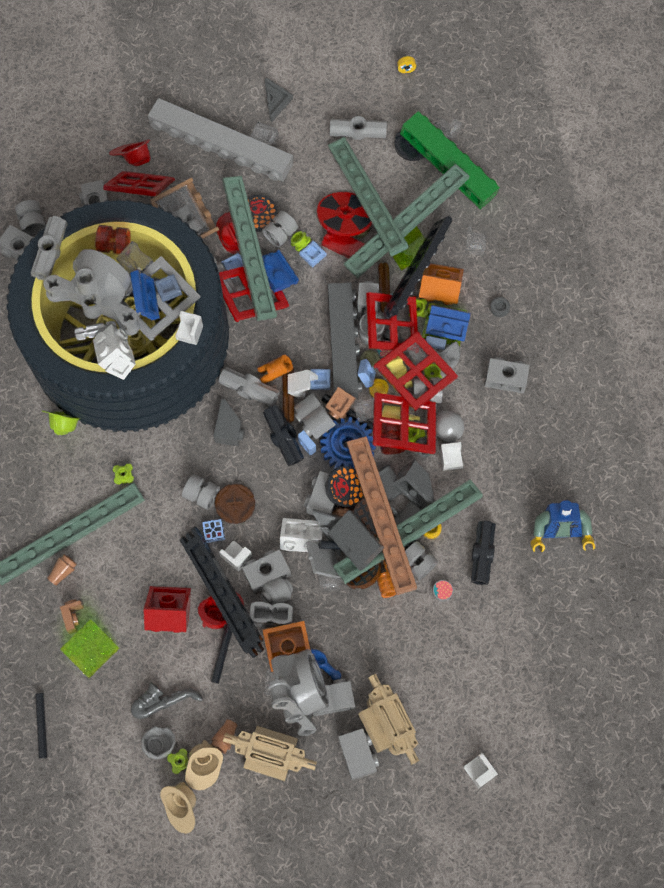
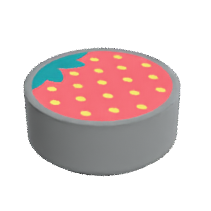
(442, 590)

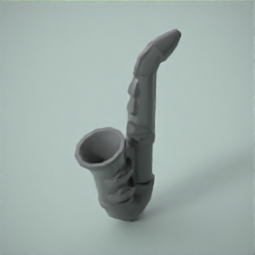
(149, 702)

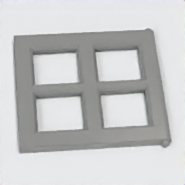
(171, 314)

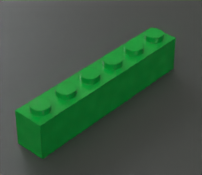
(444, 154)

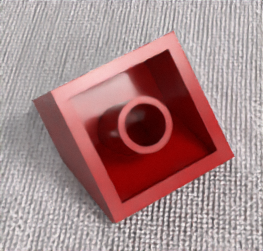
(167, 609)

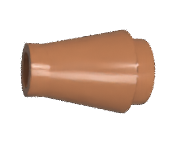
(62, 568)
(217, 741)

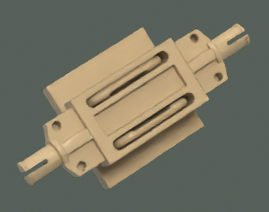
(388, 722)
(270, 752)

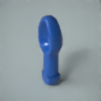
(322, 662)

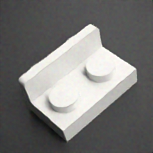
(298, 532)

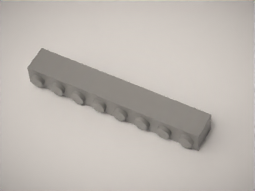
(220, 140)

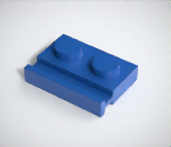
(278, 271)
(144, 295)
(448, 323)

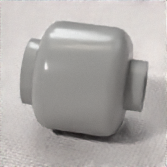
(277, 591)

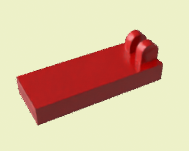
(342, 245)

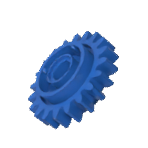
(340, 434)

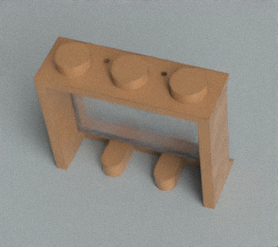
(182, 195)

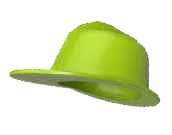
(61, 422)

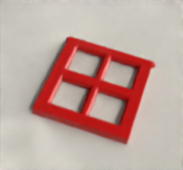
(121, 178)
(371, 297)
(281, 304)
(415, 370)
(404, 423)

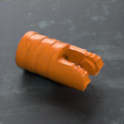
(275, 368)
(385, 584)

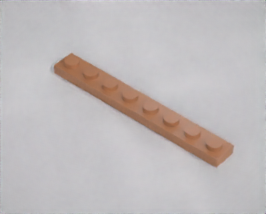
(381, 515)

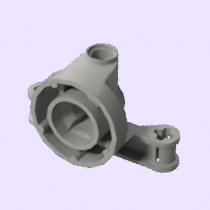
(97, 282)
(298, 689)

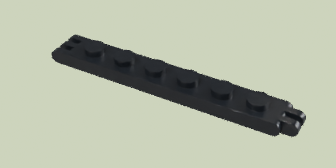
(417, 267)
(222, 592)

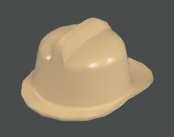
(203, 766)
(179, 806)

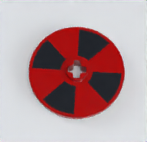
(332, 217)

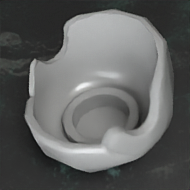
(449, 426)
(158, 742)

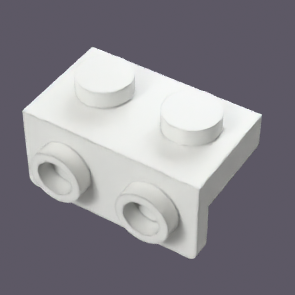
(111, 345)

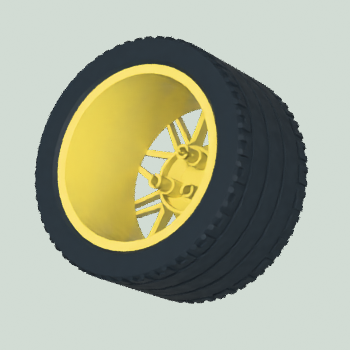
(163, 381)

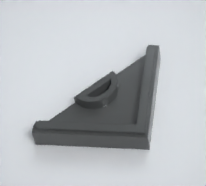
(277, 98)
(327, 522)

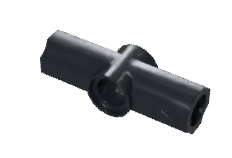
(283, 435)
(483, 552)

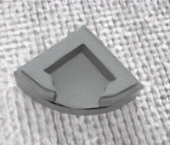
(451, 354)

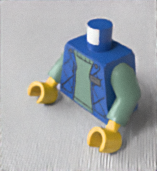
(561, 521)

